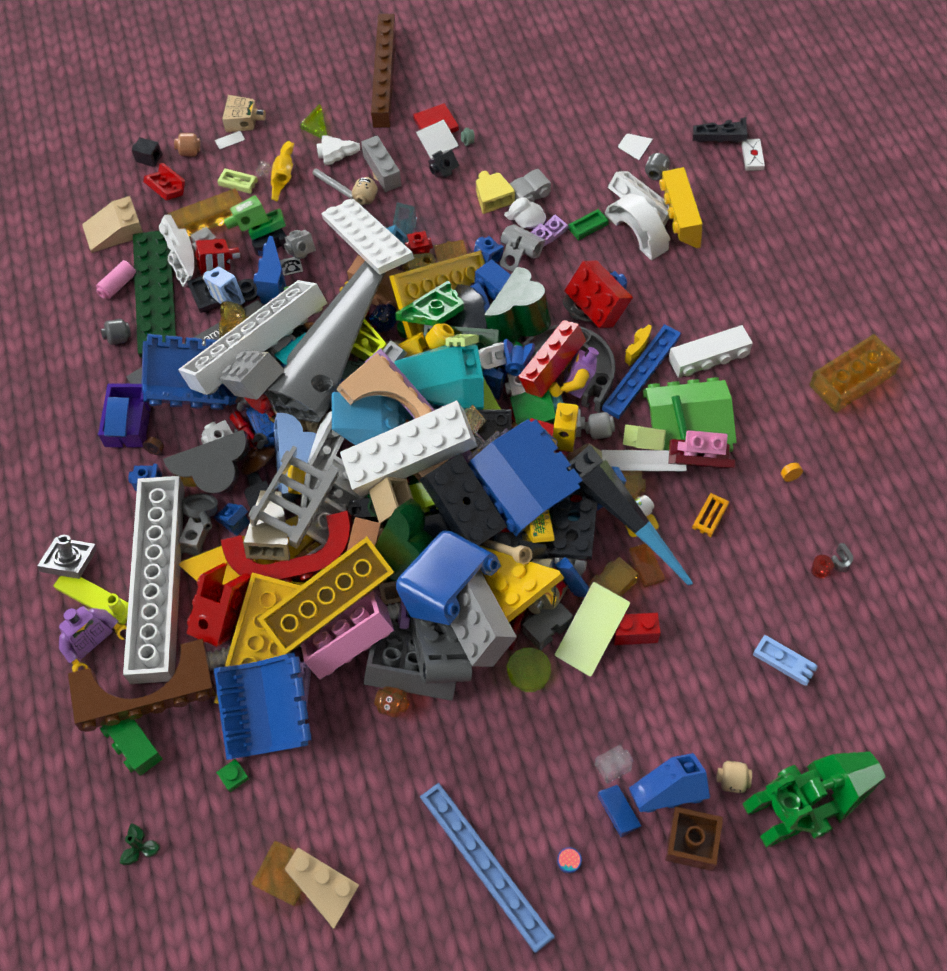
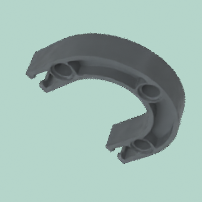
(604, 368)

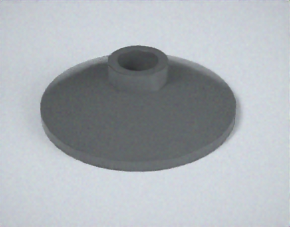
(574, 310)

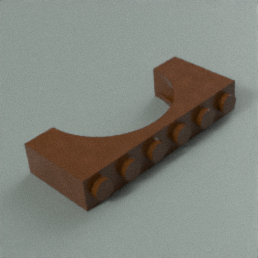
(96, 708)

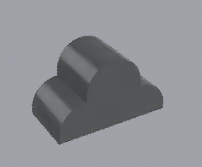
(213, 463)

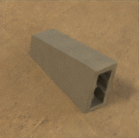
(265, 540)

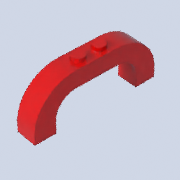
(302, 567)

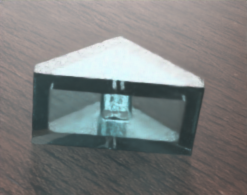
(405, 218)

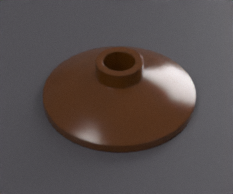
(257, 459)

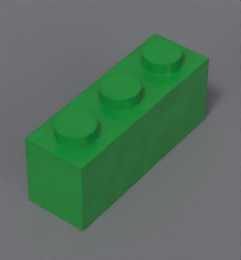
(134, 745)

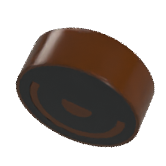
(153, 445)

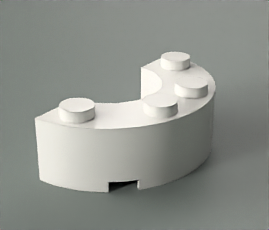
(644, 222)

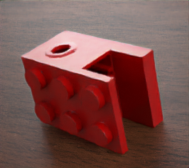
(217, 606)

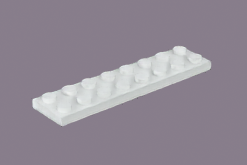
(367, 236)

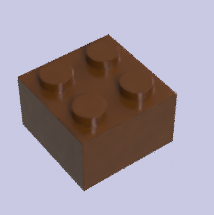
(694, 839)

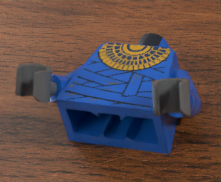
(261, 424)

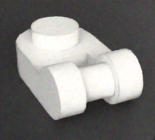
(488, 358)

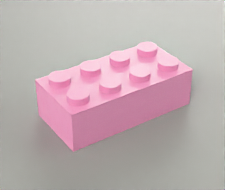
(347, 635)

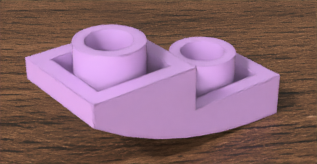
(551, 229)

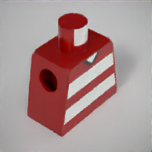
(214, 254)

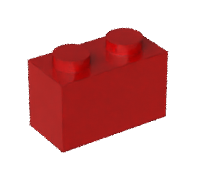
(637, 629)

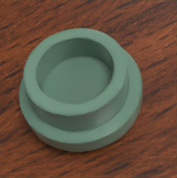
(467, 136)

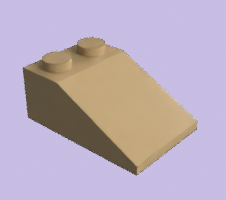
(112, 225)

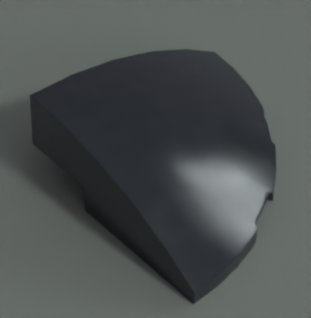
(473, 311)

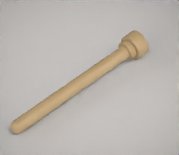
(520, 553)

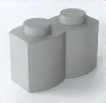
(531, 186)

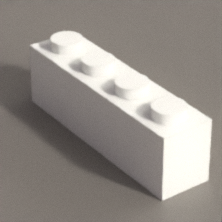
(710, 351)

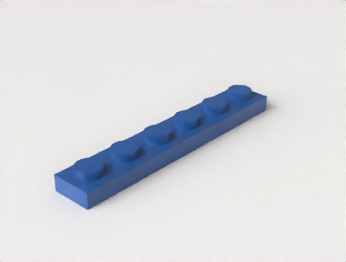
(641, 371)

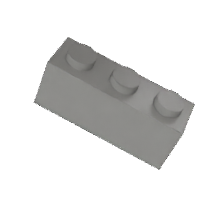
(381, 163)

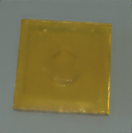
(273, 877)

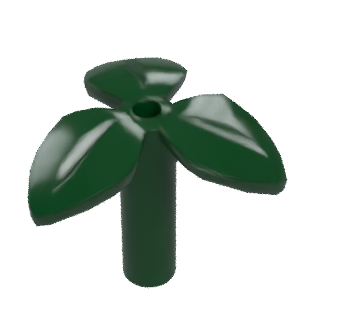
(135, 838)

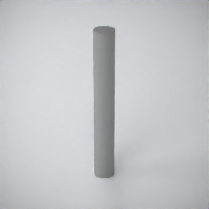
(333, 183)

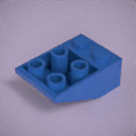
(270, 277)
(671, 784)

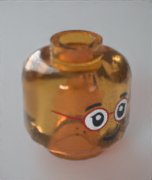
(391, 701)

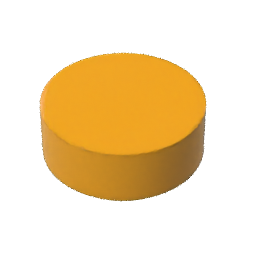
(791, 472)

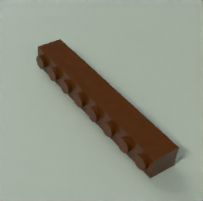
(383, 71)

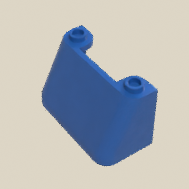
(440, 574)

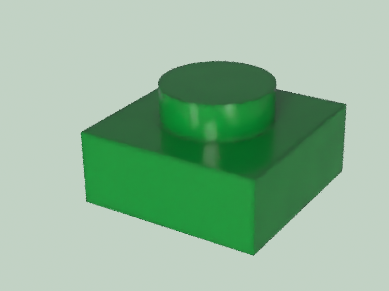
(232, 775)

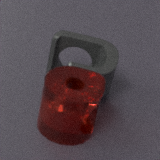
(824, 565)

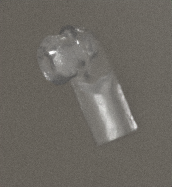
(264, 169)

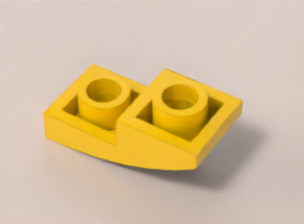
(641, 341)

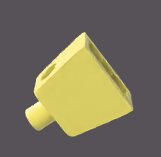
(493, 192)

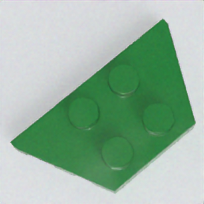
(433, 307)

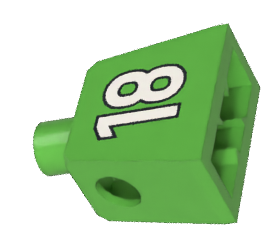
(247, 214)

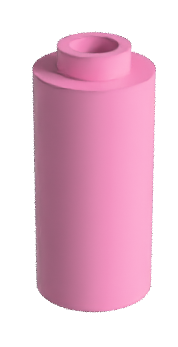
(115, 280)

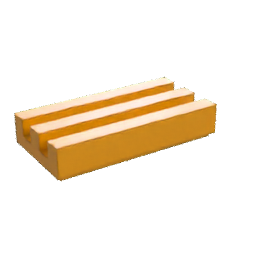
(703, 528)

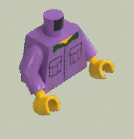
(84, 631)

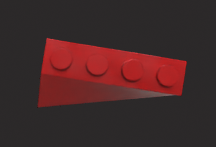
(552, 358)

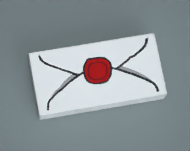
(753, 154)

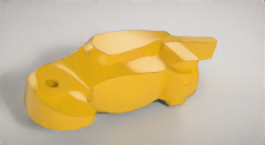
(281, 170)

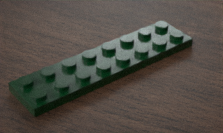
(153, 287)

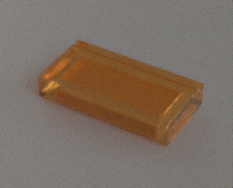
(646, 565)

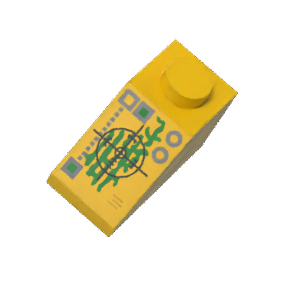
(540, 529)

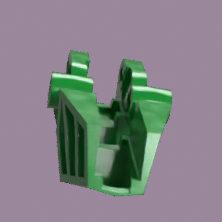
(792, 794)

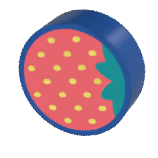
(569, 860)

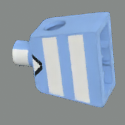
(221, 282)

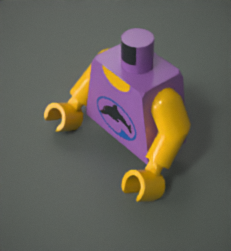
(577, 374)

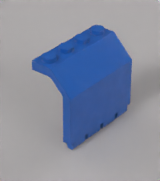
(162, 378)
(524, 475)
(262, 706)

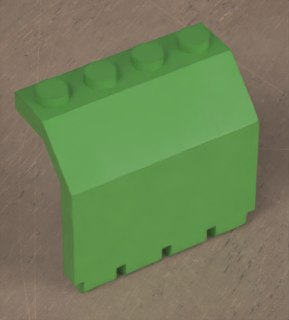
(705, 408)

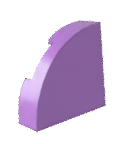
(403, 621)

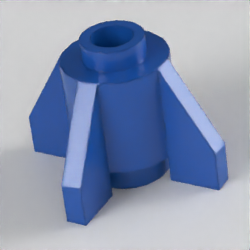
(517, 357)

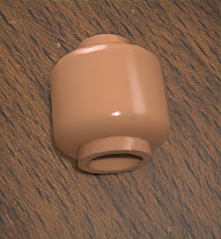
(187, 144)

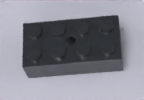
(449, 487)

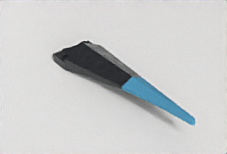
(607, 489)

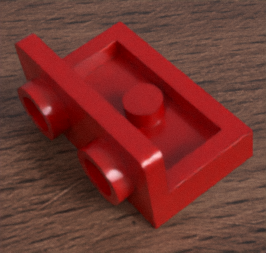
(165, 182)

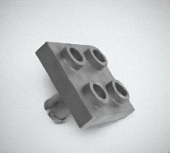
(67, 557)

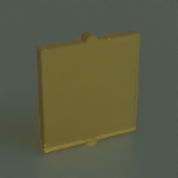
(450, 250)

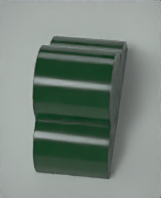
(519, 308)
(403, 537)

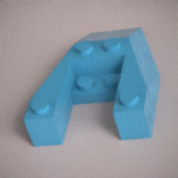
(367, 416)

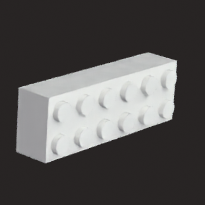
(409, 448)

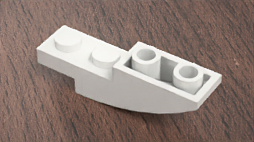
(181, 253)

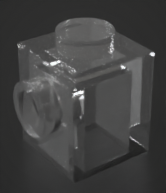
(614, 763)

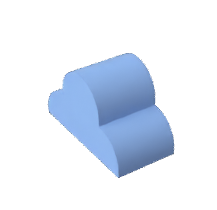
(289, 433)

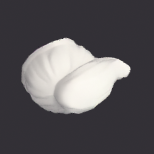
(526, 213)

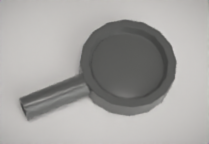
(201, 507)

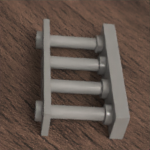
(305, 514)

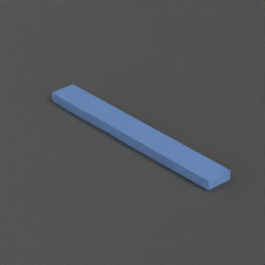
(487, 868)

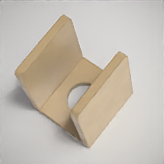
(388, 496)

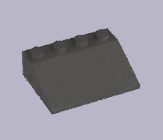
(395, 665)

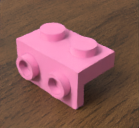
(704, 442)

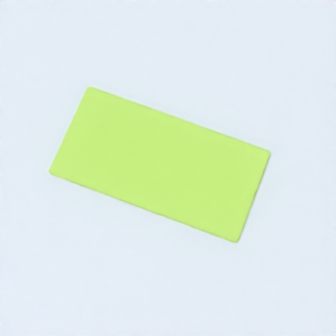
(592, 629)

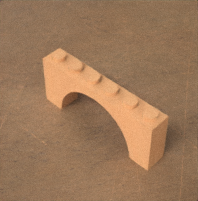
(378, 379)

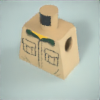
(241, 114)

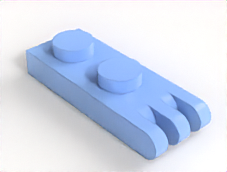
(785, 660)

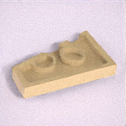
(322, 885)

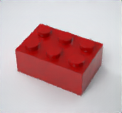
(598, 294)

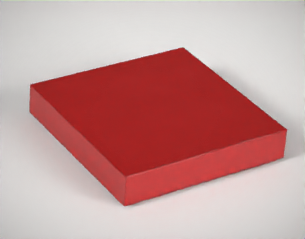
(435, 114)

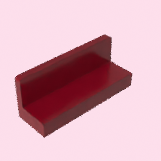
(678, 457)

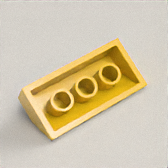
(682, 206)

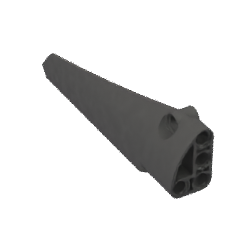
(323, 352)

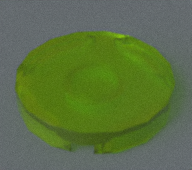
(529, 669)

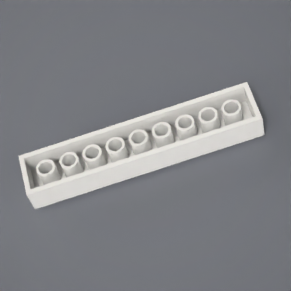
(154, 581)

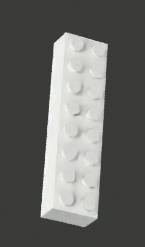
(255, 333)

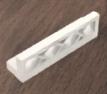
(625, 183)
(640, 460)

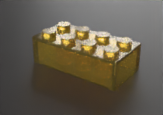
(855, 373)

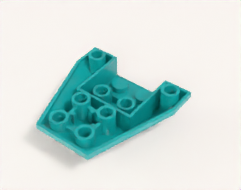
(447, 375)

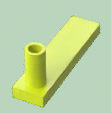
(93, 596)

